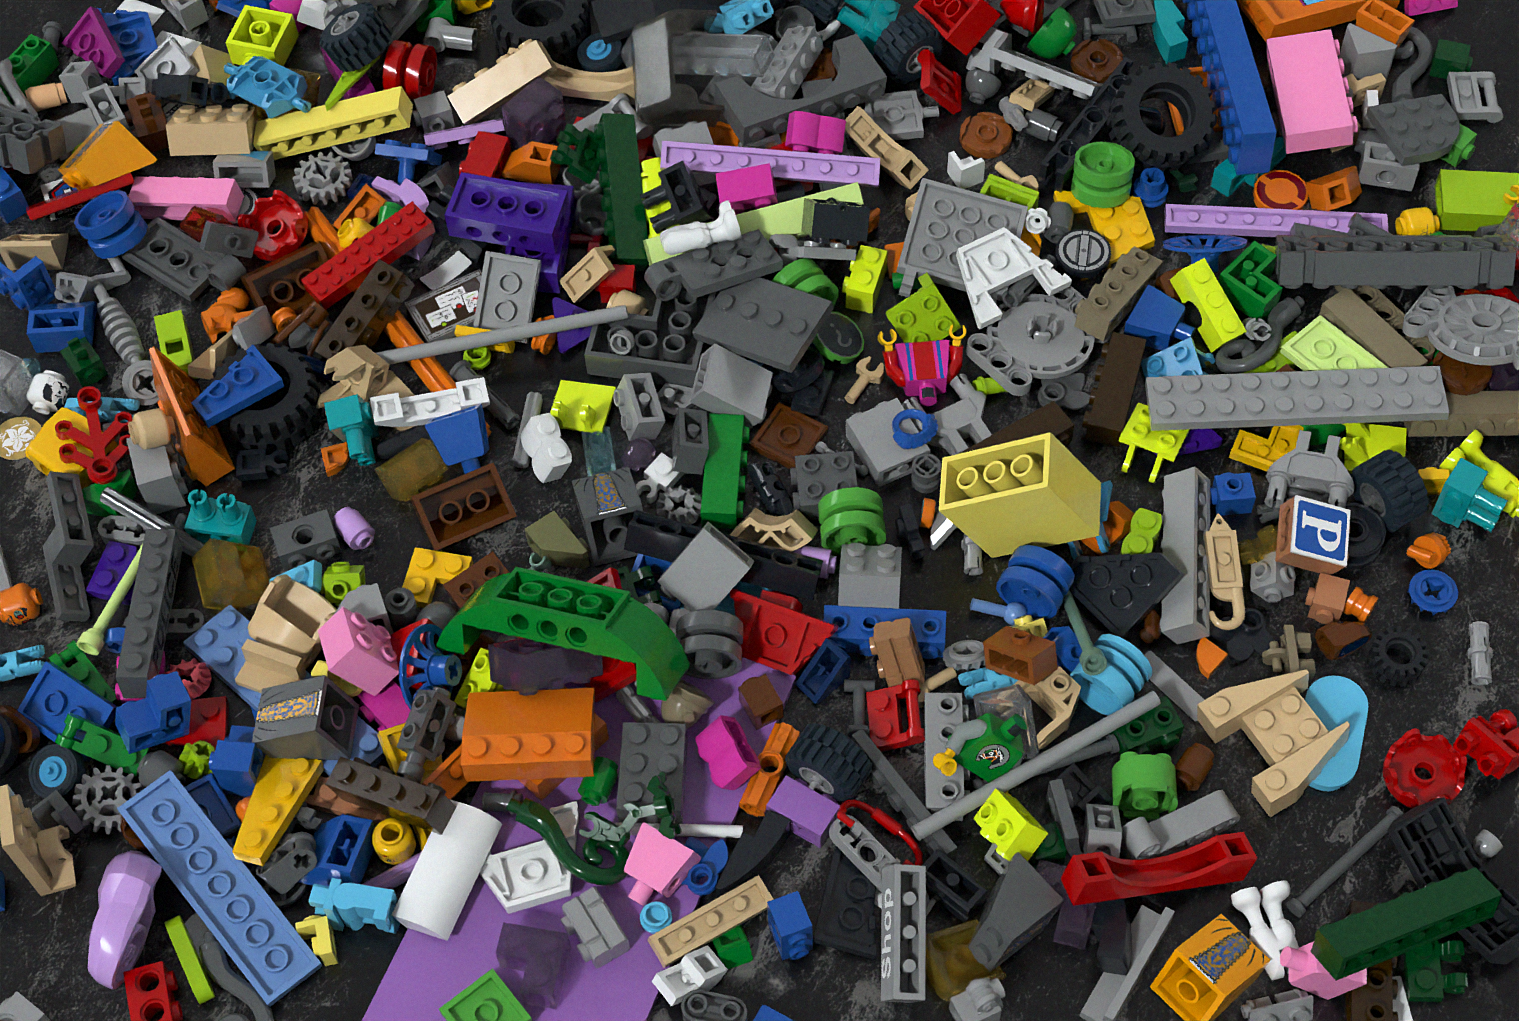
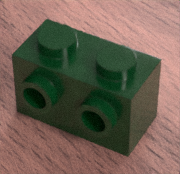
(1151, 730)

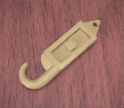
(1225, 571)

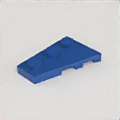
(239, 388)

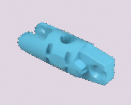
(108, 408)
(14, 666)
(984, 681)

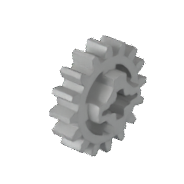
(322, 178)
(106, 787)

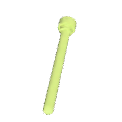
(92, 639)

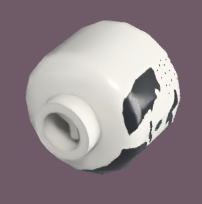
(47, 392)

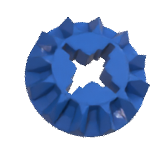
(1435, 581)

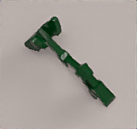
(662, 807)

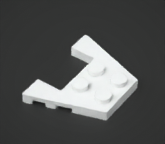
(998, 262)
(532, 872)

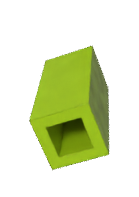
(175, 339)

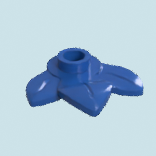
(711, 864)

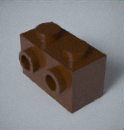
(468, 581)

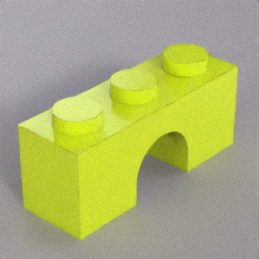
(1219, 319)

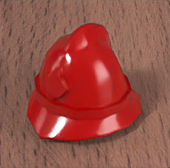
(1024, 13)

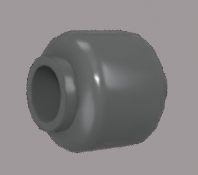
(157, 764)

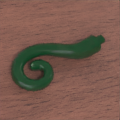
(543, 822)

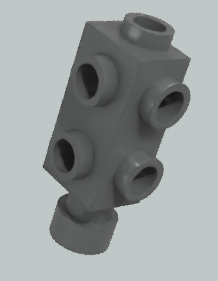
(425, 729)

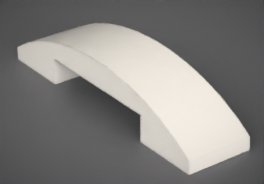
(419, 409)

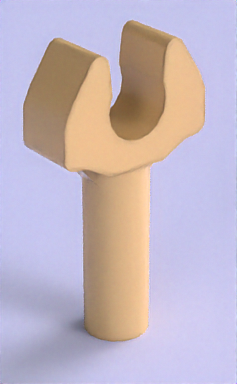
(1028, 181)
(864, 378)
(934, 682)

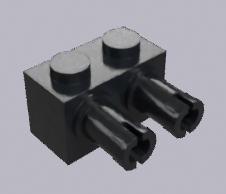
(683, 192)

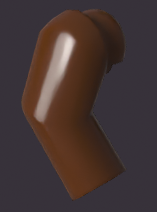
(1152, 627)

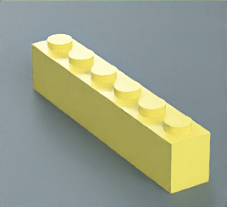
(343, 123)

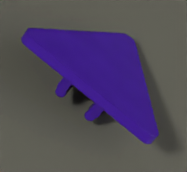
(569, 338)

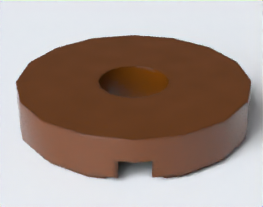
(1088, 50)

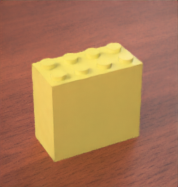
(1020, 495)

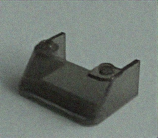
(656, 93)

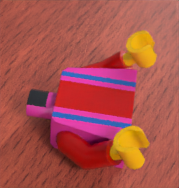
(923, 366)

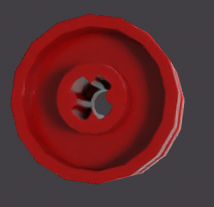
(410, 68)

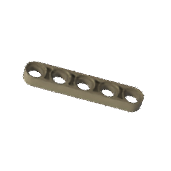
(1382, 303)

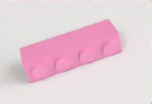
(175, 196)

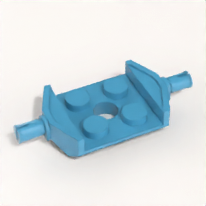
(277, 93)

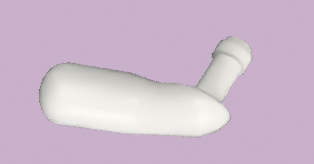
(830, 30)

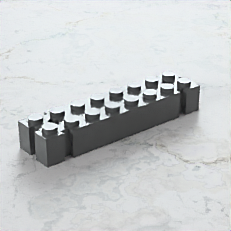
(29, 142)
(1394, 261)

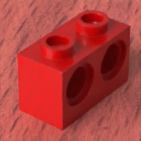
(145, 1003)

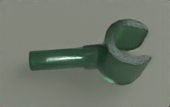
(1186, 182)

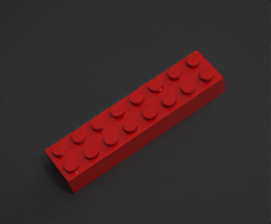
(353, 264)

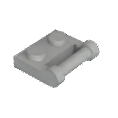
(1466, 96)

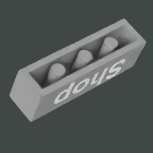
(903, 933)

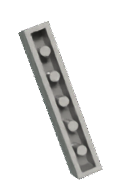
(1184, 525)

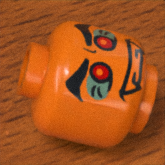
(19, 604)

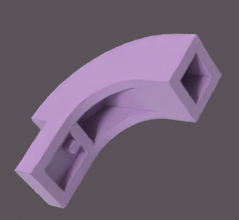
(403, 195)

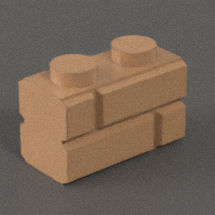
(897, 652)

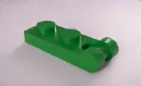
(83, 671)
(99, 744)

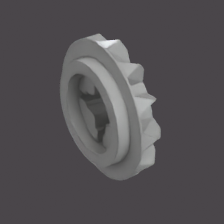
(130, 383)
(692, 503)
(965, 655)

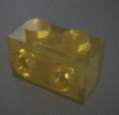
(411, 470)

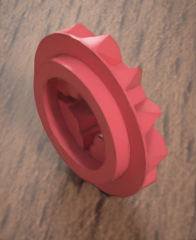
(199, 674)

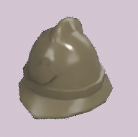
(685, 705)

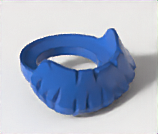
(908, 440)

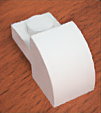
(696, 971)

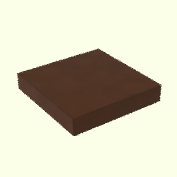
(787, 436)

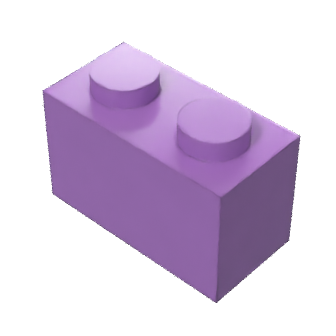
(808, 810)

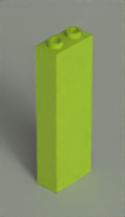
(1472, 198)

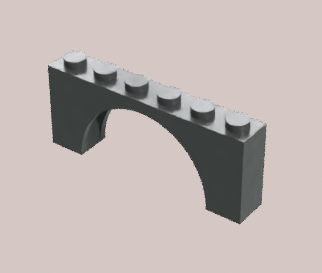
(760, 116)

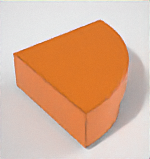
(335, 458)
(1209, 657)

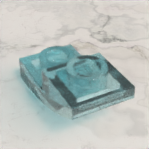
(598, 452)

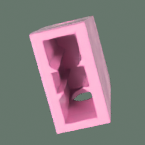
(657, 864)
(1312, 977)

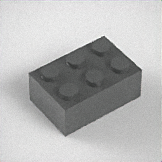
(646, 753)

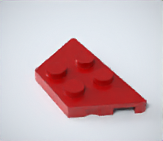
(778, 633)

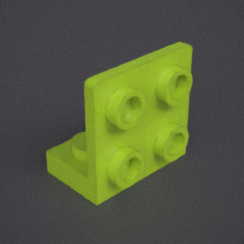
(923, 315)

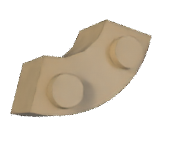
(781, 532)

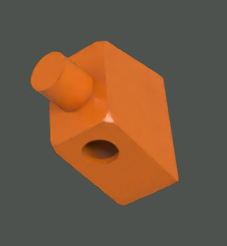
(1384, 21)

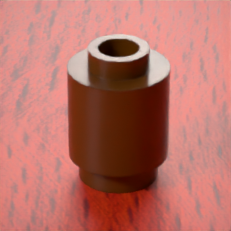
(1193, 767)

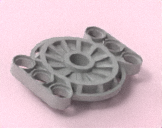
(1459, 324)
(1052, 352)

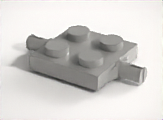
(900, 114)

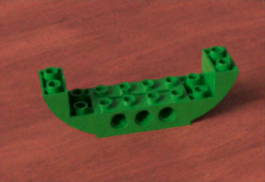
(573, 617)

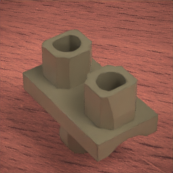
(1290, 645)

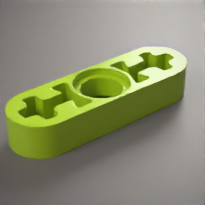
(189, 959)

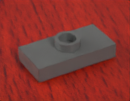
(228, 239)

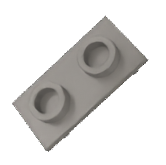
(1290, 1006)

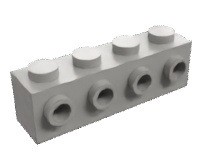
(791, 63)
(941, 717)

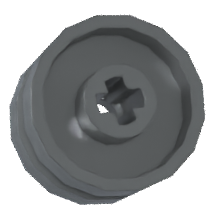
(711, 643)

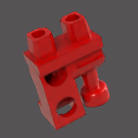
(1491, 743)

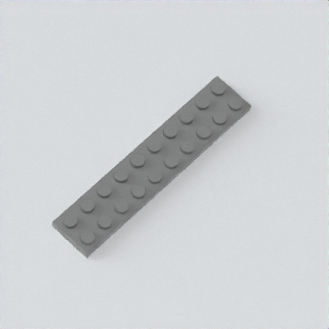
(1296, 398)

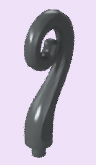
(1403, 84)
(1252, 358)
(219, 970)

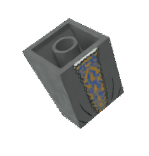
(605, 508)
(306, 720)
(1014, 913)

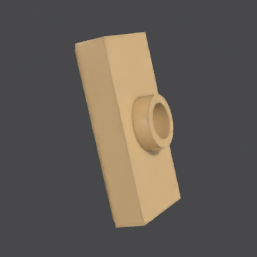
(1032, 94)

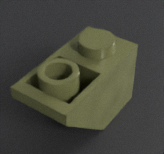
(556, 540)

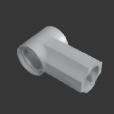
(443, 34)

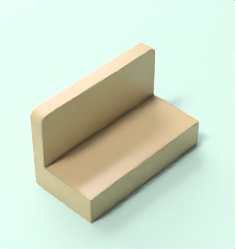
(588, 273)
(211, 358)
(268, 667)

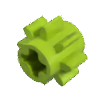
(196, 759)

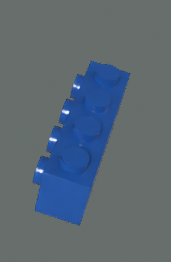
(858, 623)

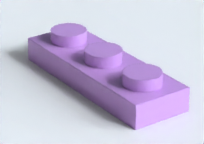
(463, 134)

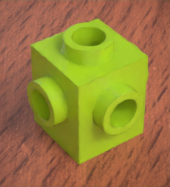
(340, 580)

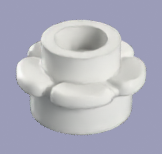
(1037, 227)

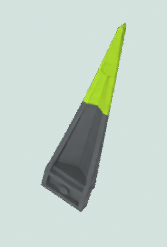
(399, 19)

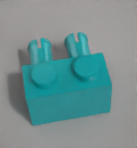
(874, 18)
(353, 423)
(1466, 499)
(219, 518)

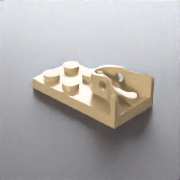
(35, 849)

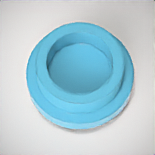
(655, 917)

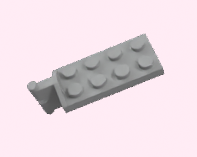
(998, 53)

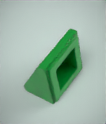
(733, 948)

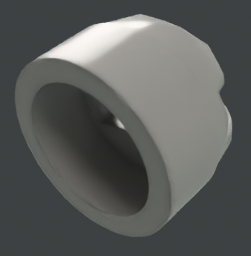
(618, 340)
(1486, 844)

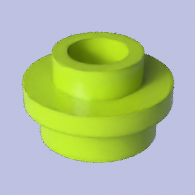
(480, 363)

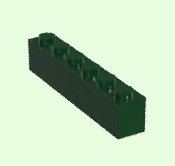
(622, 189)
(1405, 923)

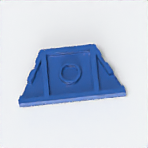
(134, 38)

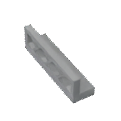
(1115, 989)

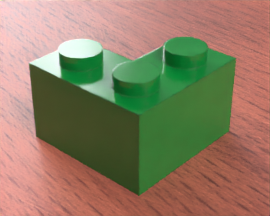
(1248, 282)

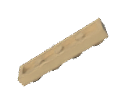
(710, 921)

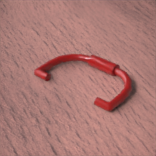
(885, 821)

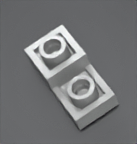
(253, 328)

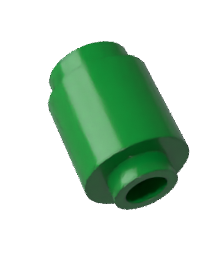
(598, 788)

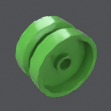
(1102, 174)
(808, 278)
(851, 517)

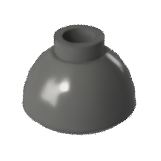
(981, 85)

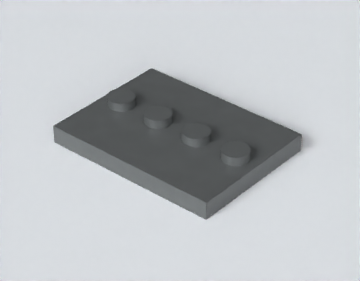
(764, 322)

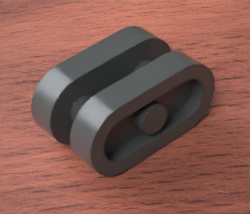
(711, 1006)

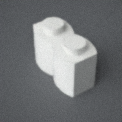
(546, 448)

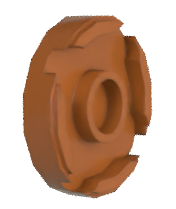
(986, 135)

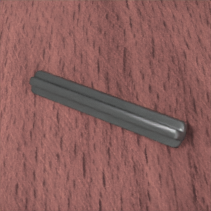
(147, 518)

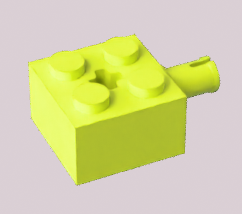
(262, 34)

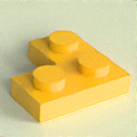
(1264, 452)
(430, 568)

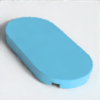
(1335, 702)

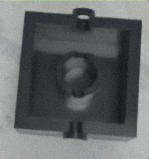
(837, 220)

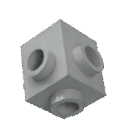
(1272, 579)

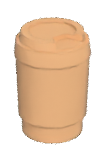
(46, 96)

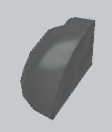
(437, 179)

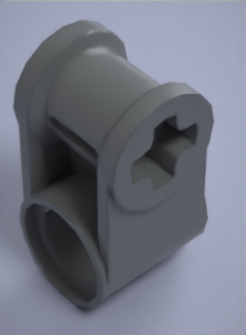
(289, 862)

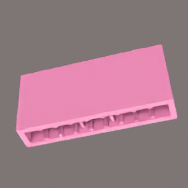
(1311, 91)

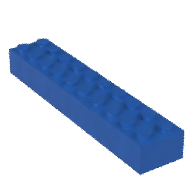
(1234, 84)

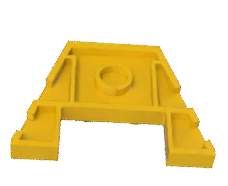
(1120, 225)

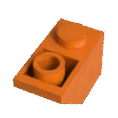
(532, 164)
(1334, 189)

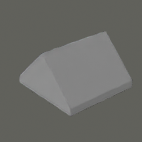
(1366, 53)

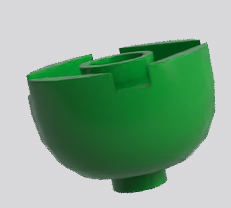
(1055, 35)

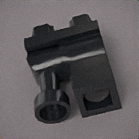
(188, 90)
(436, 214)

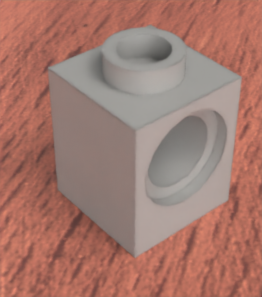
(79, 78)

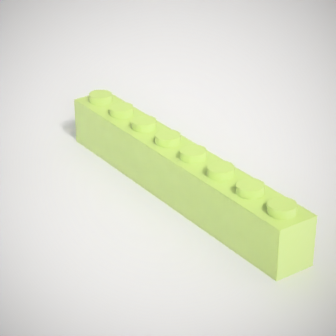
(770, 220)

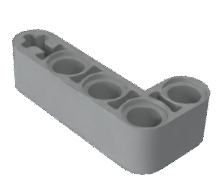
(1179, 828)

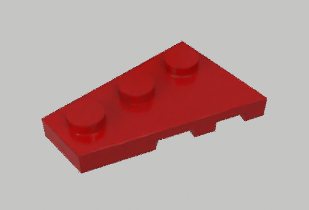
(207, 722)

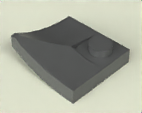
(1058, 810)

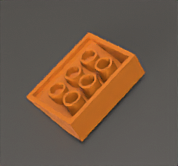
(199, 445)
(528, 735)

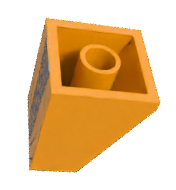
(105, 156)
(1209, 971)

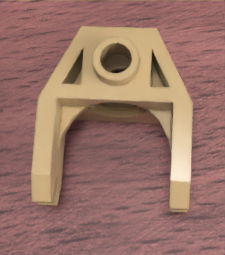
(358, 372)
(1058, 697)

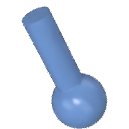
(1008, 612)

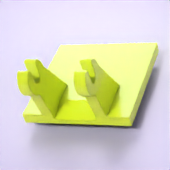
(582, 406)
(1139, 434)
(1368, 440)

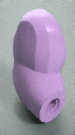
(122, 916)

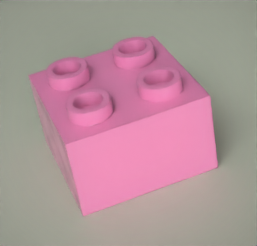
(358, 651)

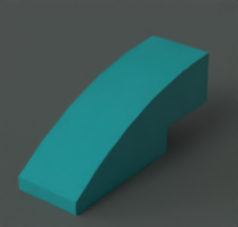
(1169, 31)
(1227, 181)

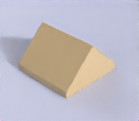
(211, 65)
(21, 248)

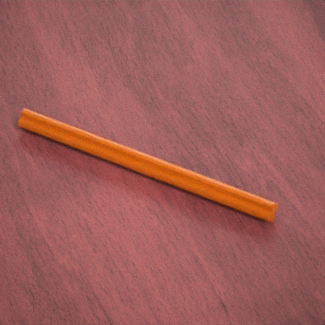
(397, 330)

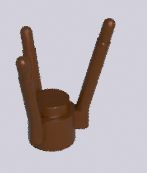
(313, 316)

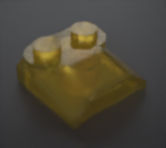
(951, 963)

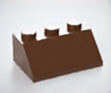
(280, 281)
(463, 506)

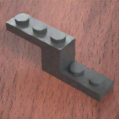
(68, 546)

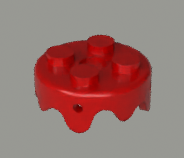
(268, 214)
(1427, 752)

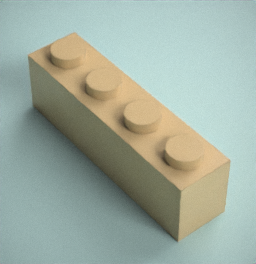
(502, 82)

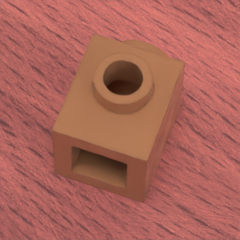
(1327, 598)

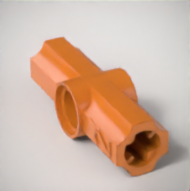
(764, 784)

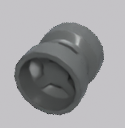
(926, 473)

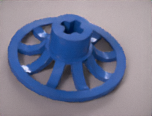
(1198, 252)
(438, 668)

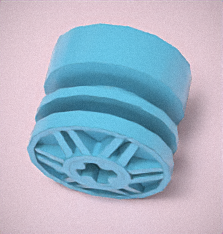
(1123, 677)

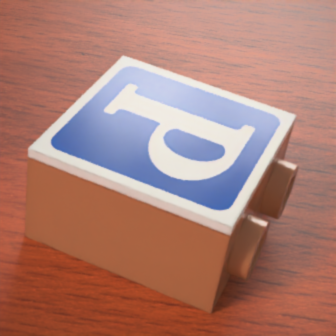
(1313, 535)

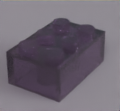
(539, 665)

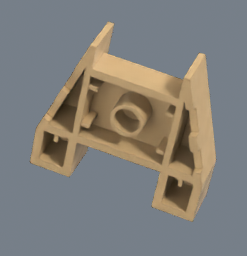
(1281, 730)

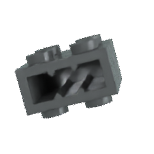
(818, 476)

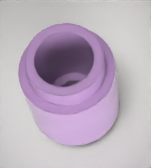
(353, 528)
(829, 562)

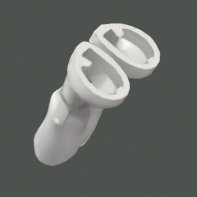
(701, 235)
(1281, 931)

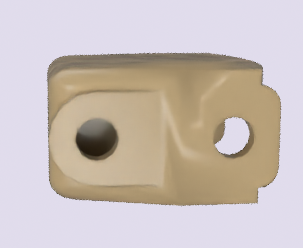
(290, 618)

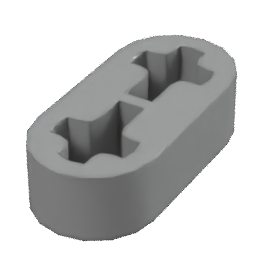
(125, 532)

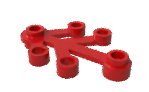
(96, 441)

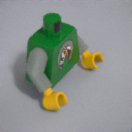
(984, 747)

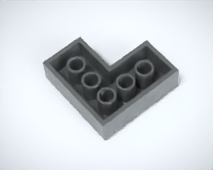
(661, 345)

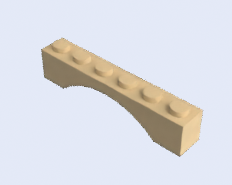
(591, 85)

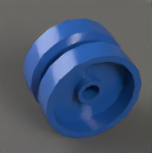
(111, 224)
(1036, 581)

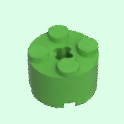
(1144, 785)

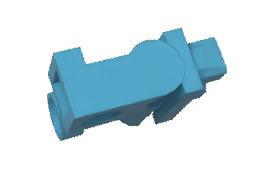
(741, 16)
(355, 905)

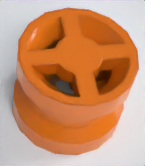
(1360, 604)

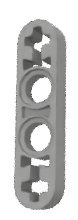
(873, 869)

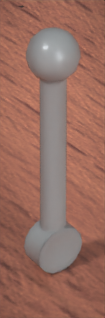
(821, 447)

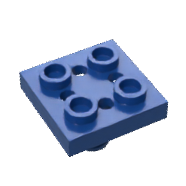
(408, 157)

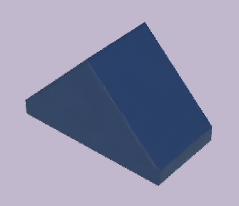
(825, 671)

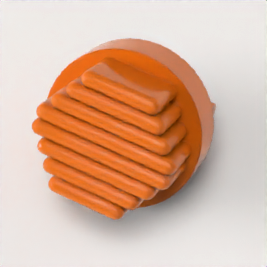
(1429, 550)

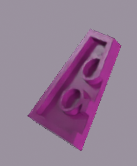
(95, 43)

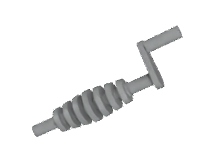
(115, 321)

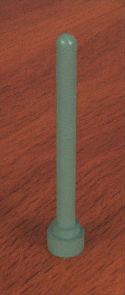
(1091, 658)

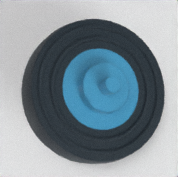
(598, 57)
(56, 769)

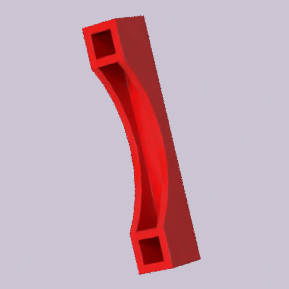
(1104, 878)

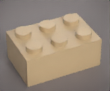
(212, 130)

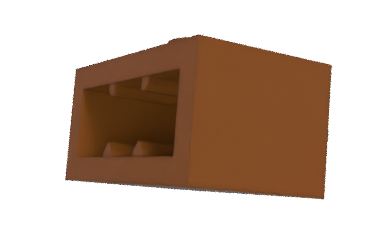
(1020, 655)

